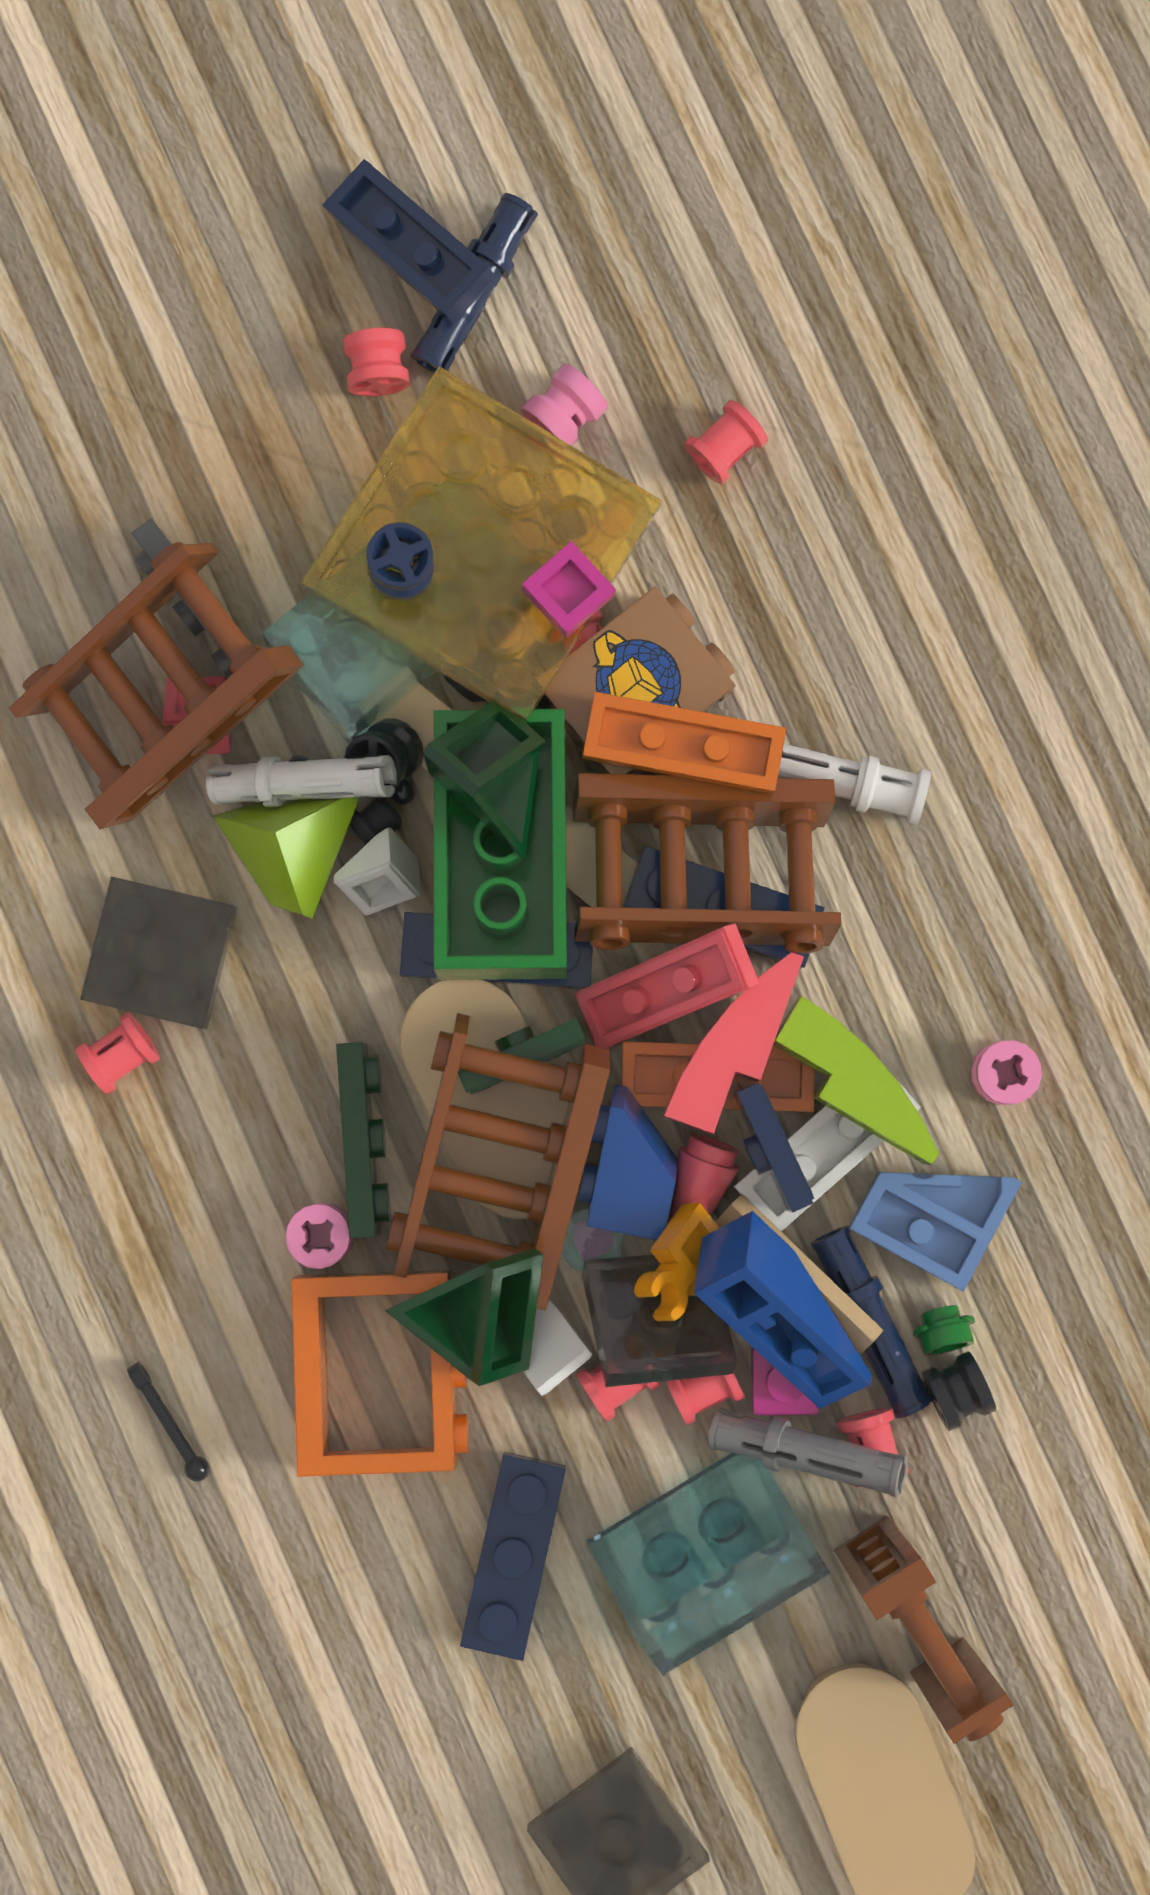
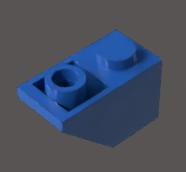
(635, 1171)

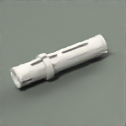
(278, 780)

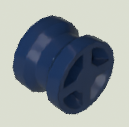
(396, 547)

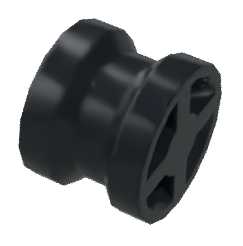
(397, 739)
(959, 1391)

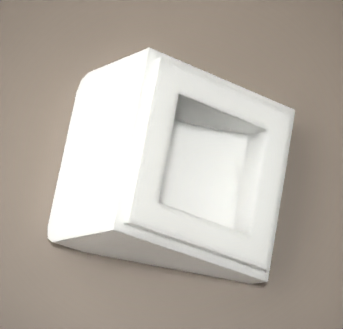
(380, 874)
(555, 1349)

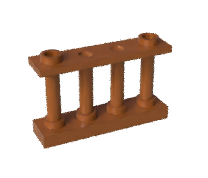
(210, 710)
(672, 806)
(561, 1144)
(953, 1676)

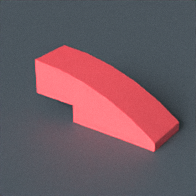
(733, 1046)

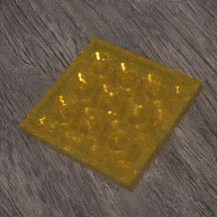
(496, 509)

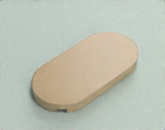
(491, 1018)
(883, 1785)

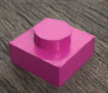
(568, 589)
(774, 1393)

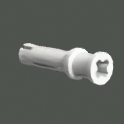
(863, 783)

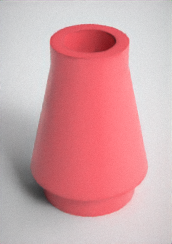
(703, 1172)

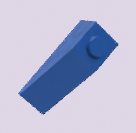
(777, 1308)

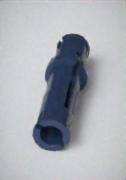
(496, 249)
(888, 1352)

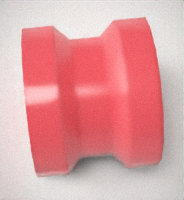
(376, 362)

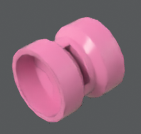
(566, 404)

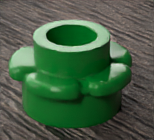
(944, 1330)

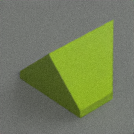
(289, 847)

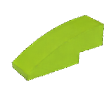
(854, 1080)

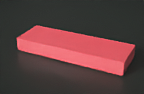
(667, 987)

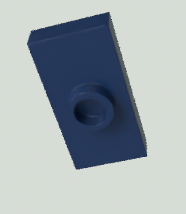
(770, 1148)

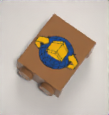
(643, 657)

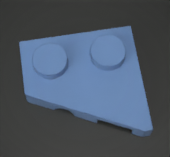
(935, 1219)

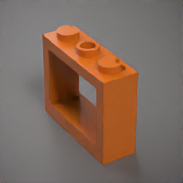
(312, 1392)

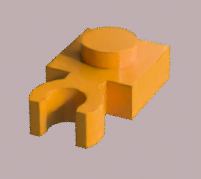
(678, 1257)

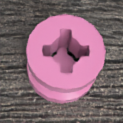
(990, 1076)
(322, 1234)

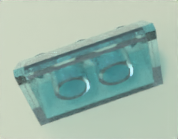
(706, 1559)

